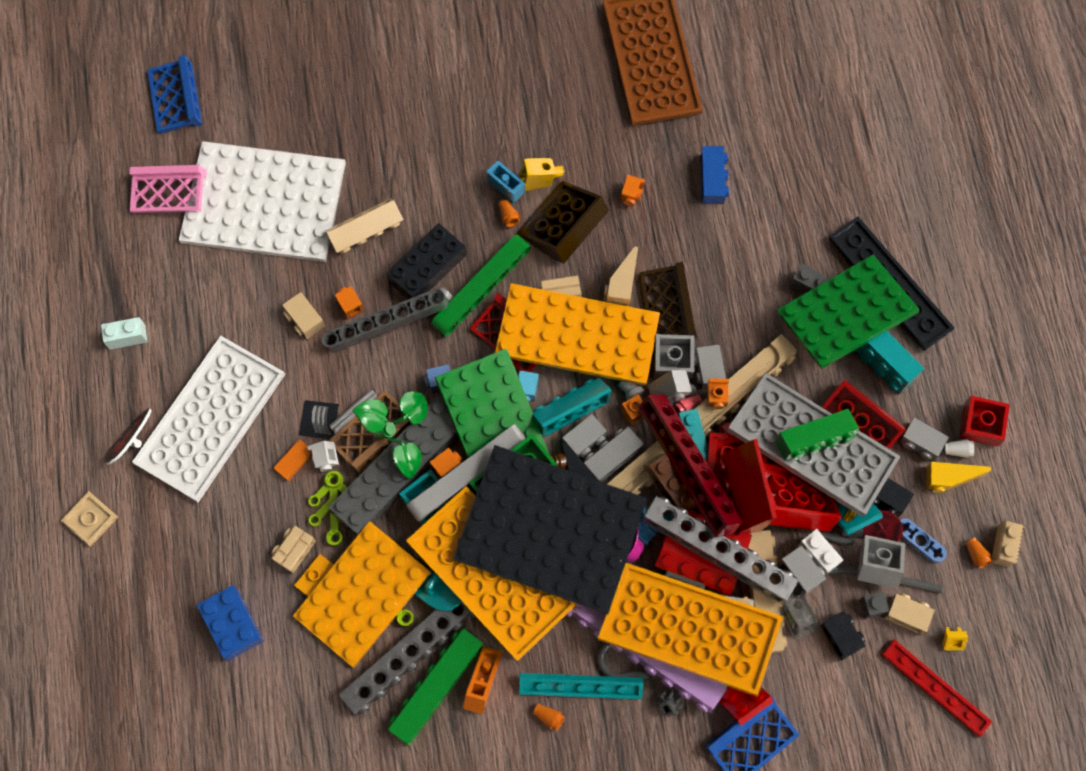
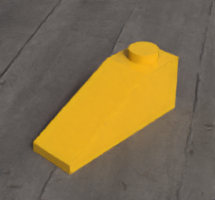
(946, 476)

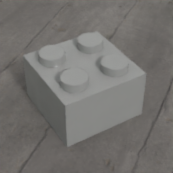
(673, 353)
(881, 561)
(804, 570)

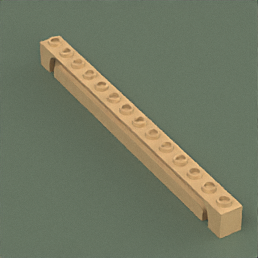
(739, 388)

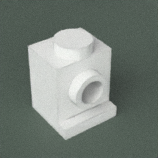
(324, 455)

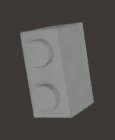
(709, 364)
(585, 436)
(923, 439)

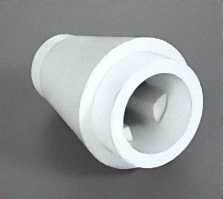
(960, 448)

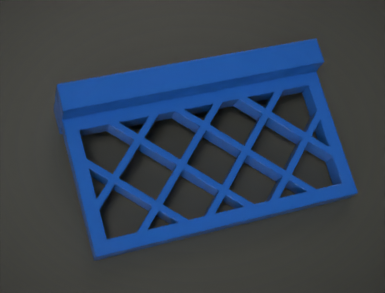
(189, 95)
(734, 730)

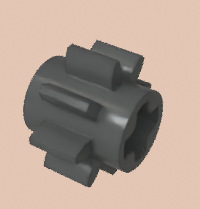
(670, 703)

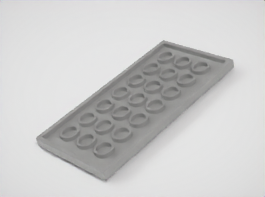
(845, 472)

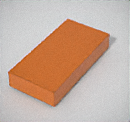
(293, 460)

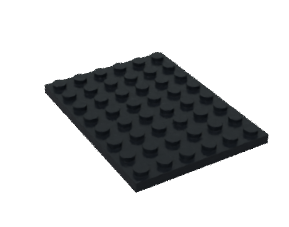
(550, 529)

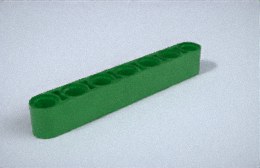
(481, 285)

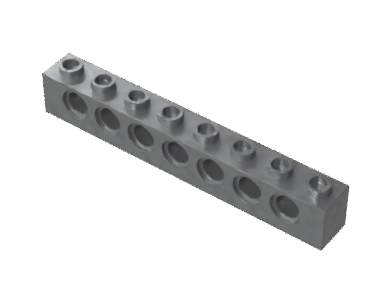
(725, 561)
(351, 694)

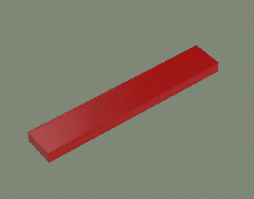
(936, 688)

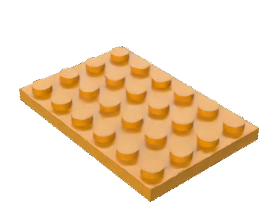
(362, 594)

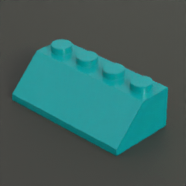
(572, 406)

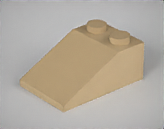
(621, 282)

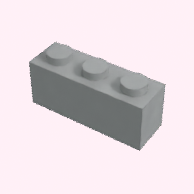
(613, 454)

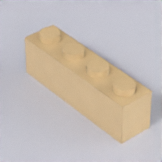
(364, 225)

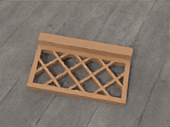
(377, 447)

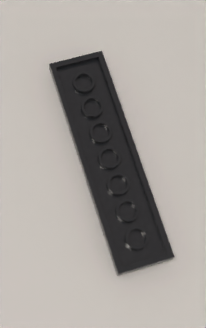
(856, 244)

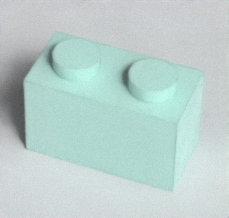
(124, 333)

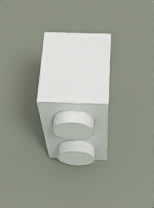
(822, 551)

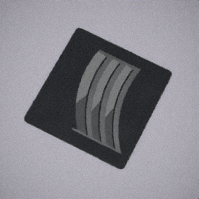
(317, 419)

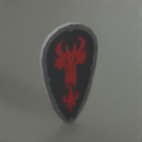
(127, 439)

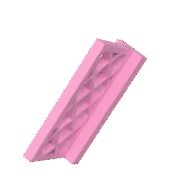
(169, 173)

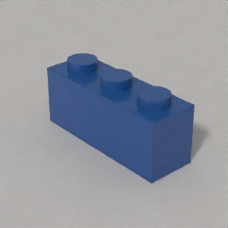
(713, 175)

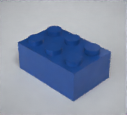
(230, 623)

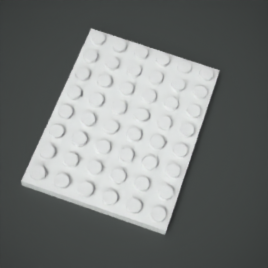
(264, 202)

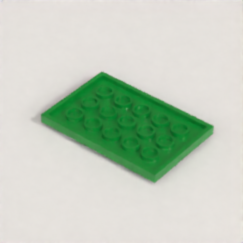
(847, 311)
(486, 401)

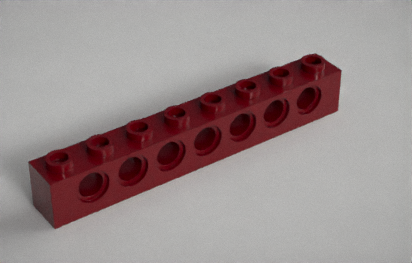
(690, 465)

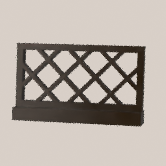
(682, 295)

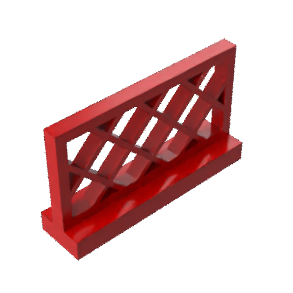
(500, 303)

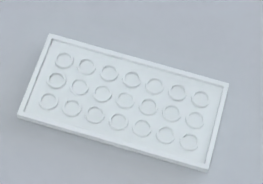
(209, 418)

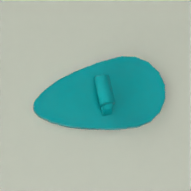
(437, 594)

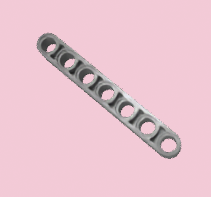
(461, 475)

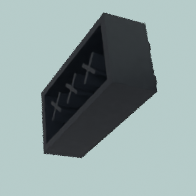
(426, 262)

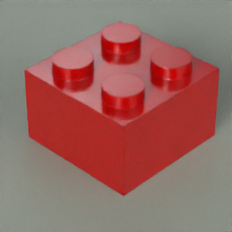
(984, 421)

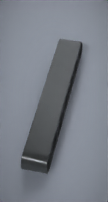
(376, 318)

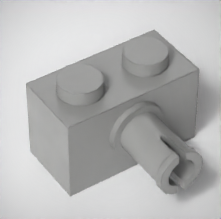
(673, 385)

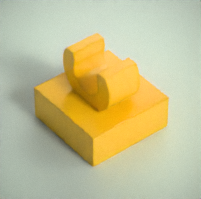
(954, 640)

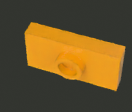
(314, 575)

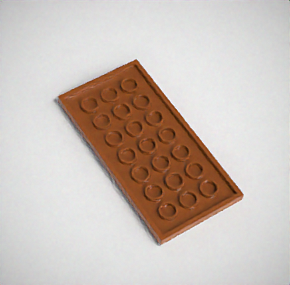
(652, 60)

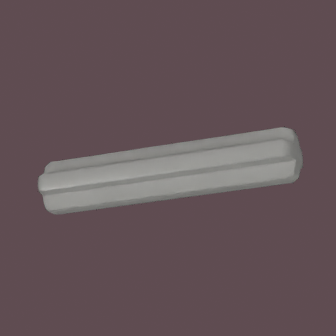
(348, 415)

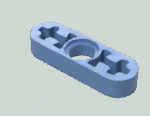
(928, 539)

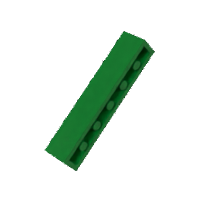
(436, 686)

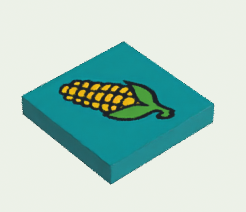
(853, 522)

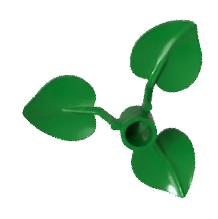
(372, 417)

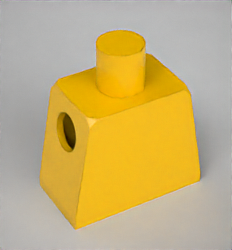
(539, 173)

